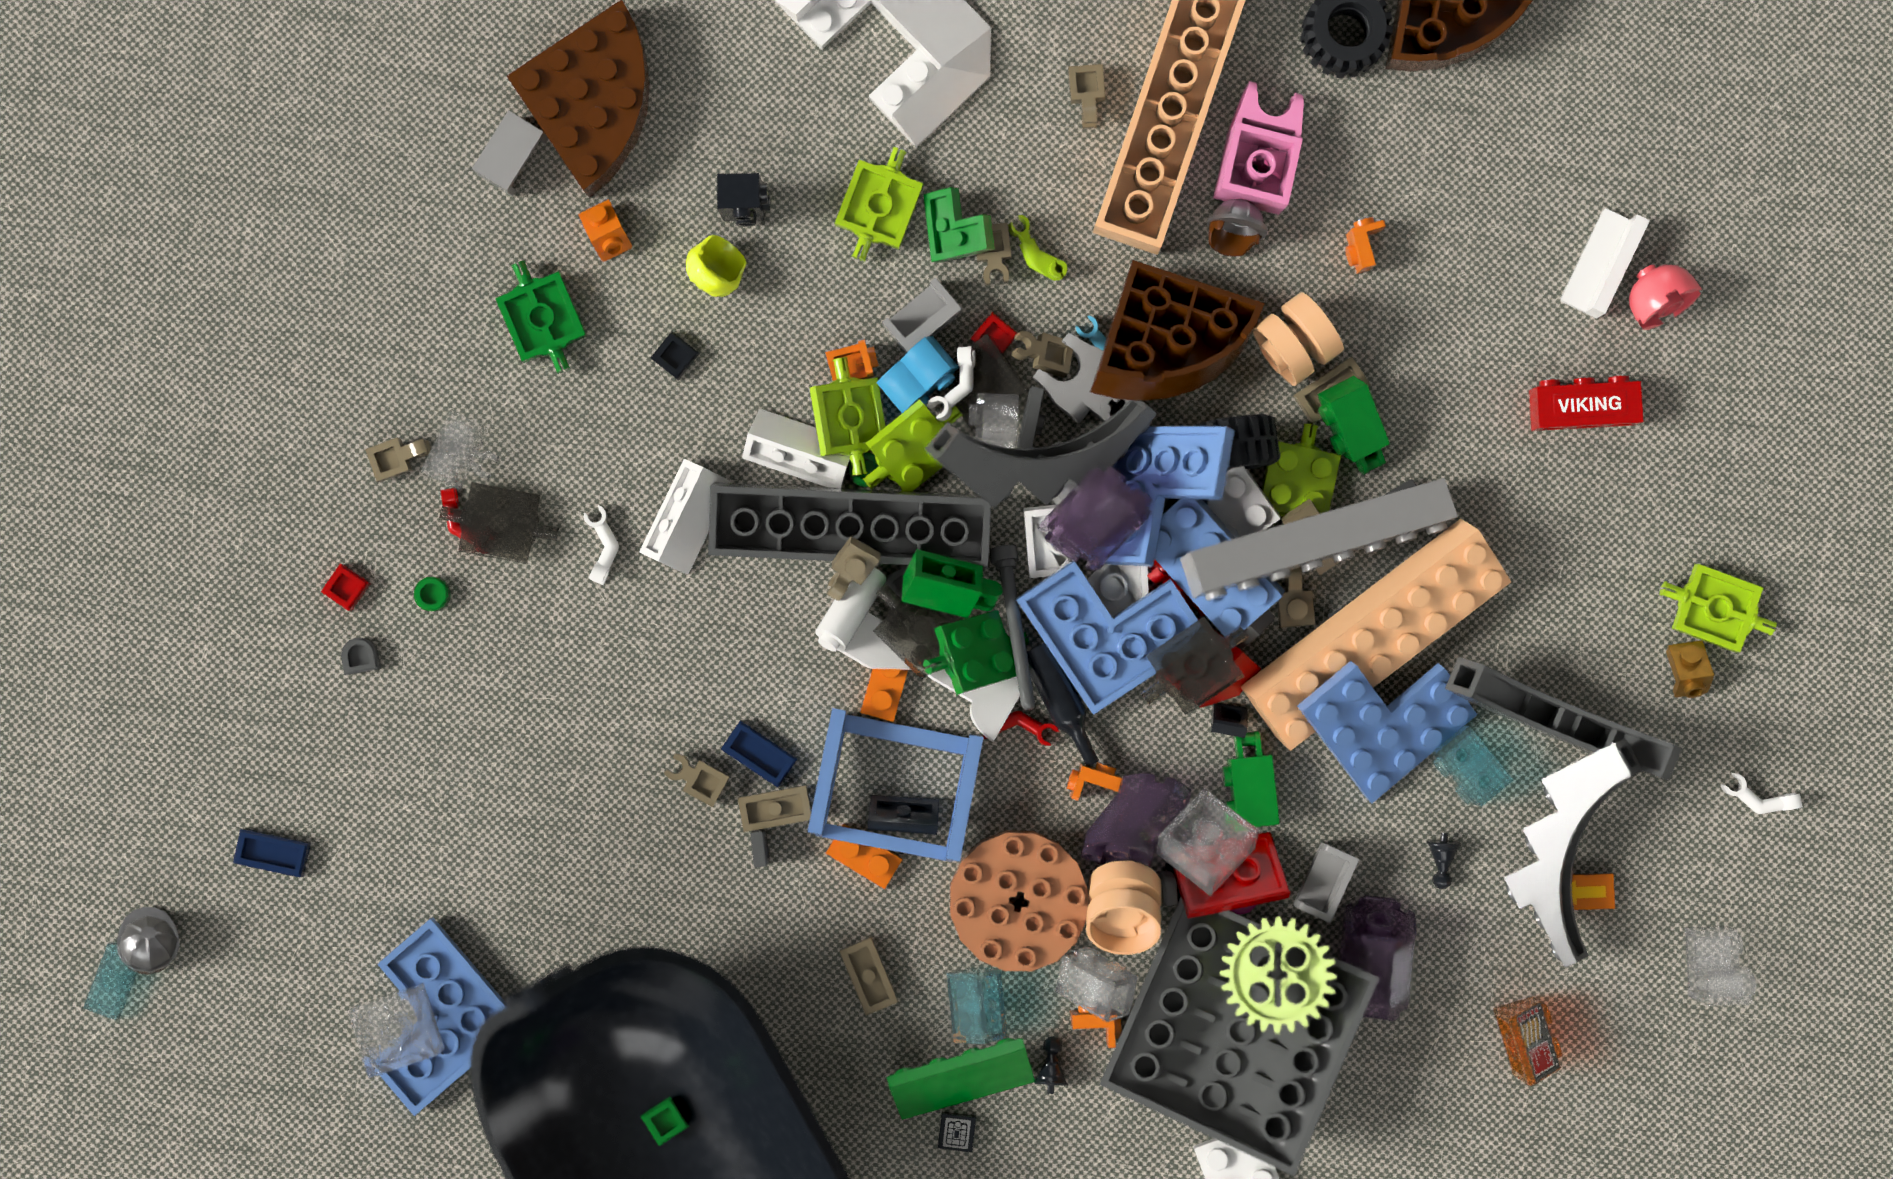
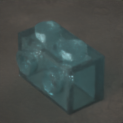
(1471, 767)
(977, 1005)

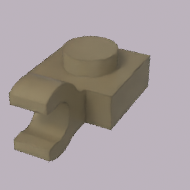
(1087, 88)
(393, 458)
(853, 563)
(1295, 606)

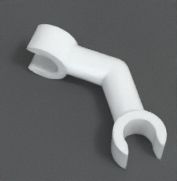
(966, 361)
(602, 567)
(1759, 806)

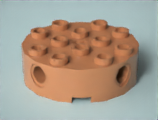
(1037, 930)

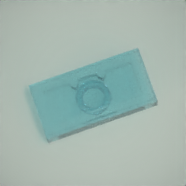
(110, 985)

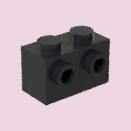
(742, 198)

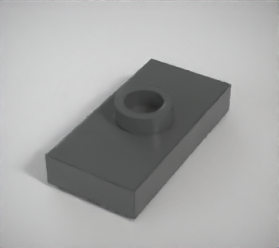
(1032, 421)

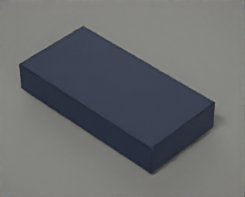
(759, 753)
(271, 853)

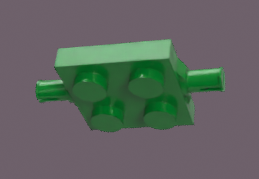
(541, 317)
(974, 652)

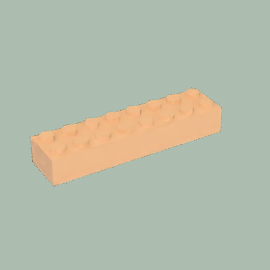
(1167, 122)
(1381, 626)

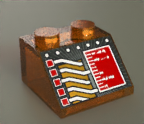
(1528, 1040)

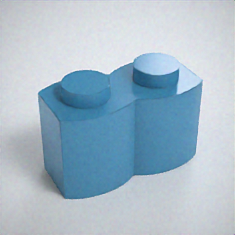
(918, 374)

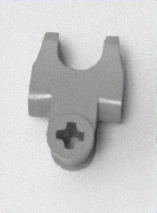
(1074, 395)

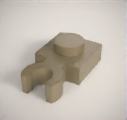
(995, 257)
(1047, 351)
(702, 781)

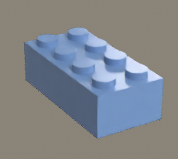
(1194, 526)

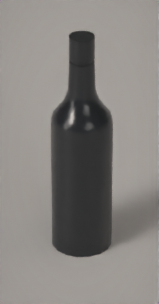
(1060, 699)

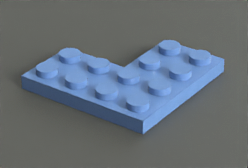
(1171, 465)
(1099, 651)
(1382, 741)
(459, 1003)

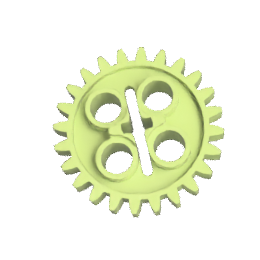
(1245, 974)

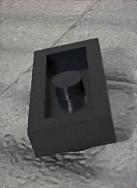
(903, 814)

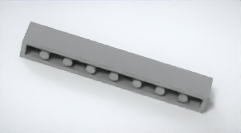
(1318, 538)

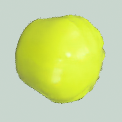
(715, 266)

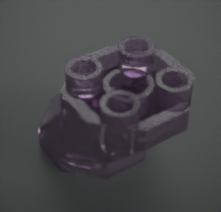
(1096, 517)
(1134, 820)
(1382, 943)

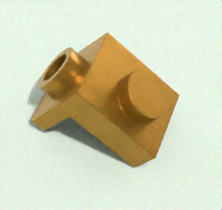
(1690, 669)

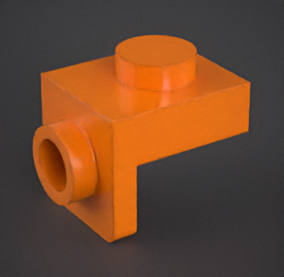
(605, 230)
(1359, 249)
(860, 360)
(1101, 775)
(1084, 1020)

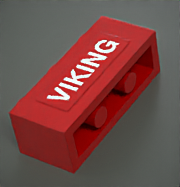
(1585, 404)

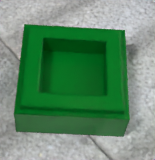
(664, 1121)

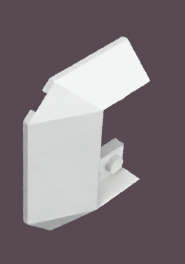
(937, 78)

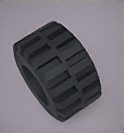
(1340, 58)
(1253, 440)

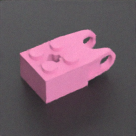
(1262, 141)

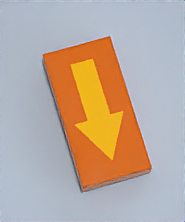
(1593, 891)

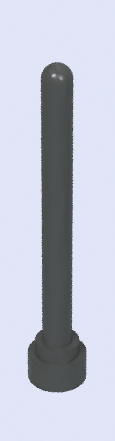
(1005, 559)

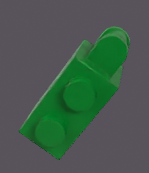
(1354, 423)
(948, 585)
(1252, 783)

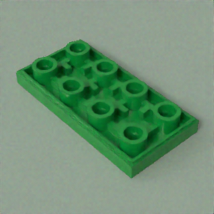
(960, 1078)

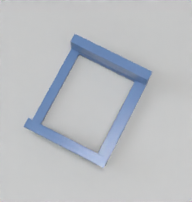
(842, 723)

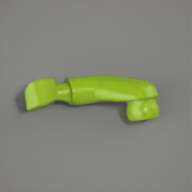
(1035, 258)

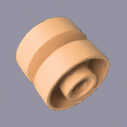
(1305, 333)
(1124, 907)

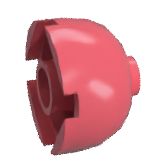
(1661, 293)

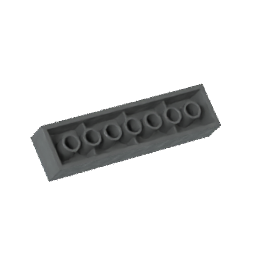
(820, 520)

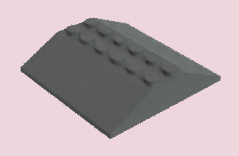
(1215, 1072)

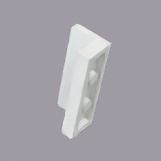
(1603, 262)
(793, 450)
(682, 519)

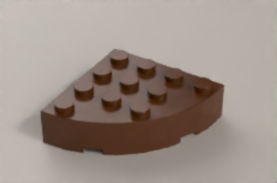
(1447, 31)
(590, 95)
(1171, 335)

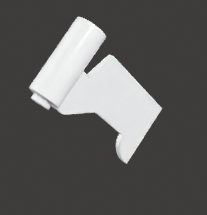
(850, 630)

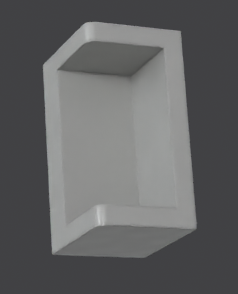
(508, 152)
(923, 316)
(1325, 882)

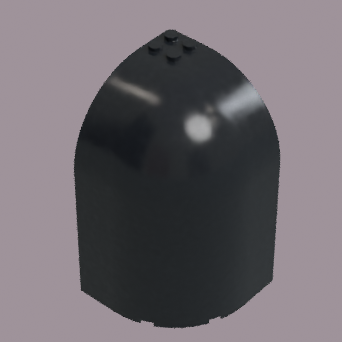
(606, 1041)

